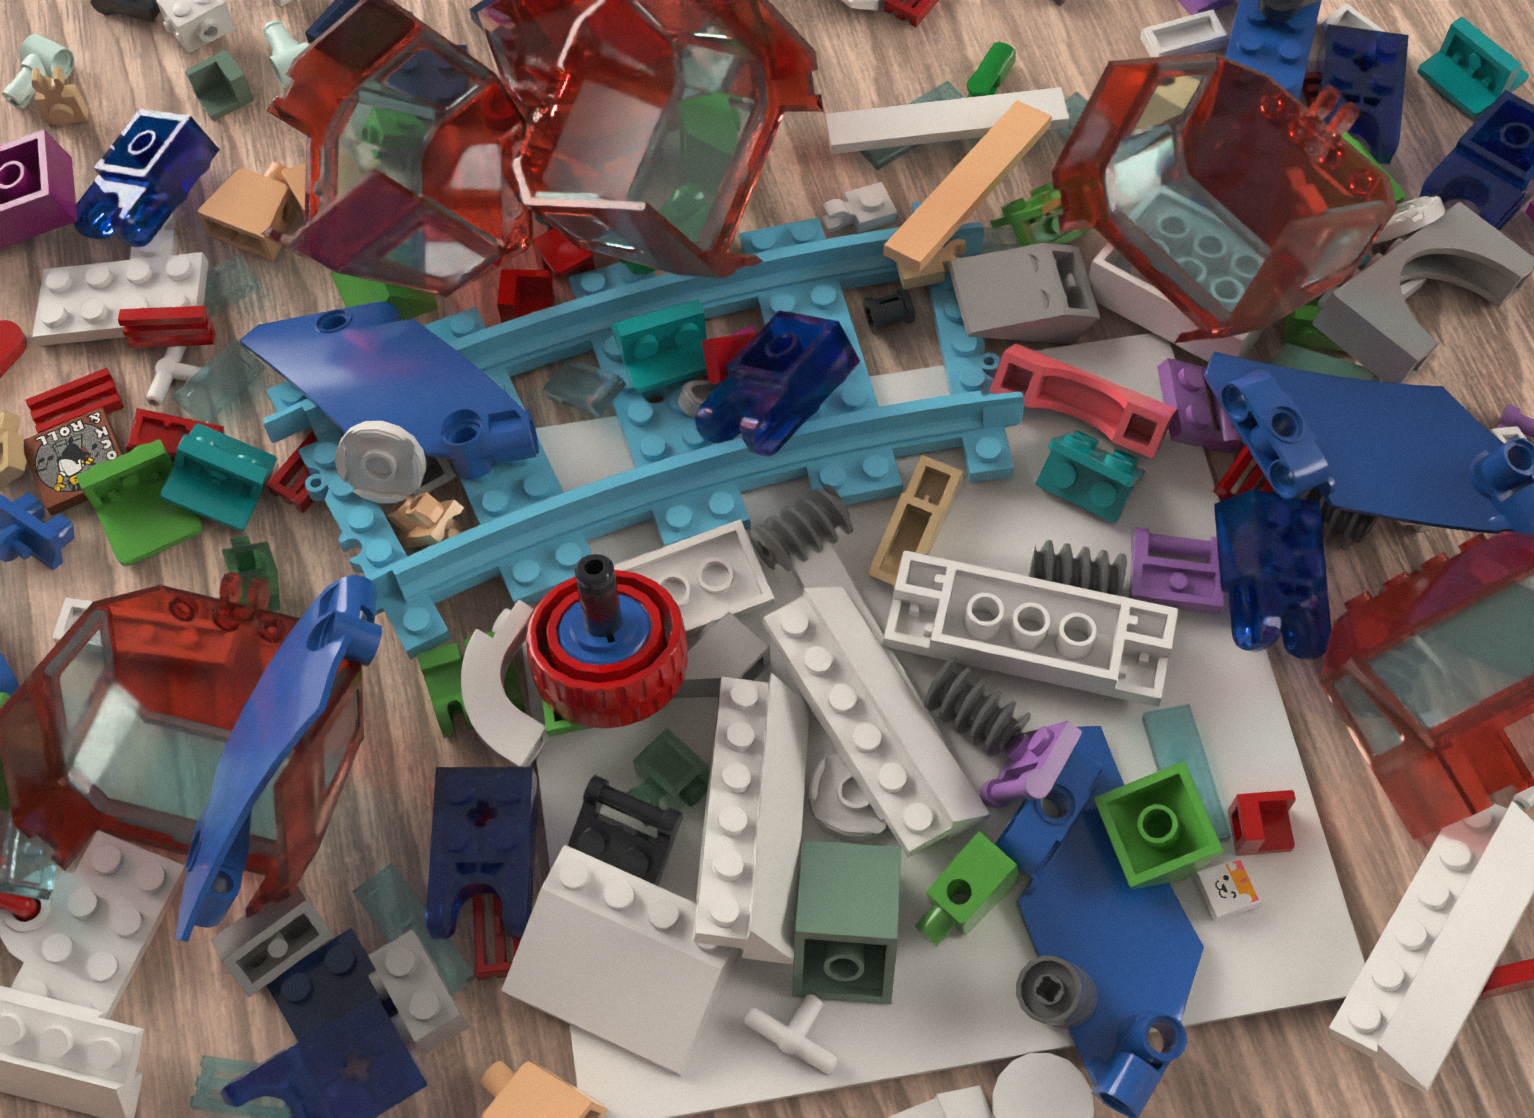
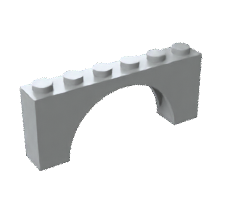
(1369, 311)

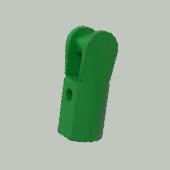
(992, 70)

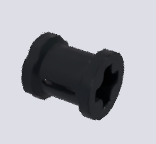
(889, 310)

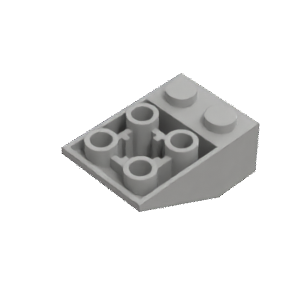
(1025, 294)

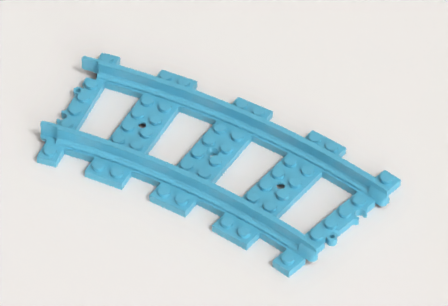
(679, 480)

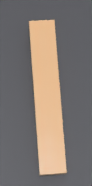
(967, 186)

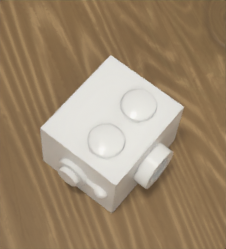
(196, 21)

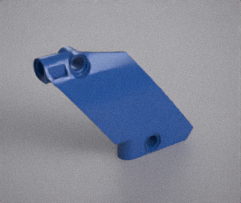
(376, 368)
(1377, 447)
(270, 725)
(1125, 938)

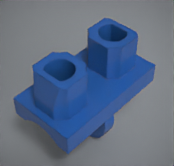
(27, 536)

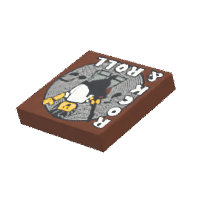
(66, 452)

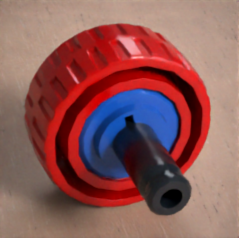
(606, 646)

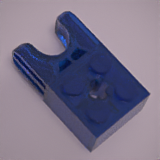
(1370, 73)
(1491, 162)
(144, 177)
(777, 382)
(1274, 572)
(486, 859)
(312, 1071)

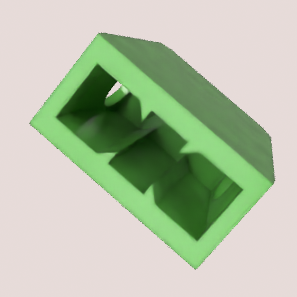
(978, 871)

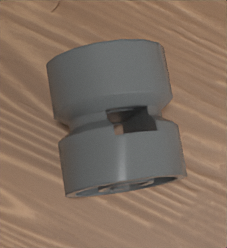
(1056, 992)

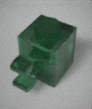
(252, 562)
(670, 773)

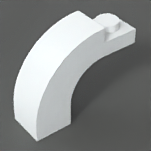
(498, 723)

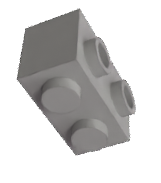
(271, 941)
(418, 991)

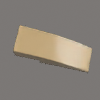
(917, 516)

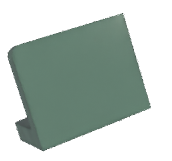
(219, 85)

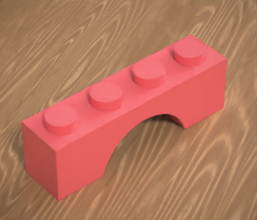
(1117, 411)

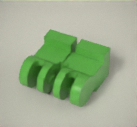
(443, 679)

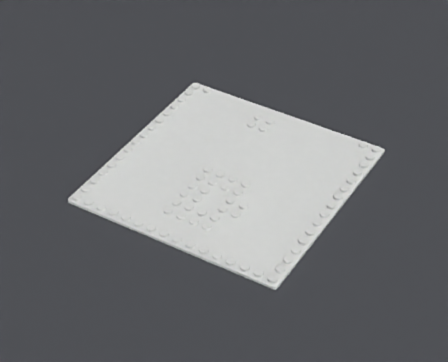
(959, 998)

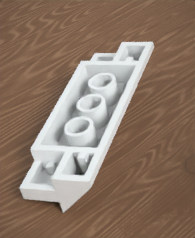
(1031, 628)
(873, 719)
(753, 820)
(1441, 945)
(68, 1055)

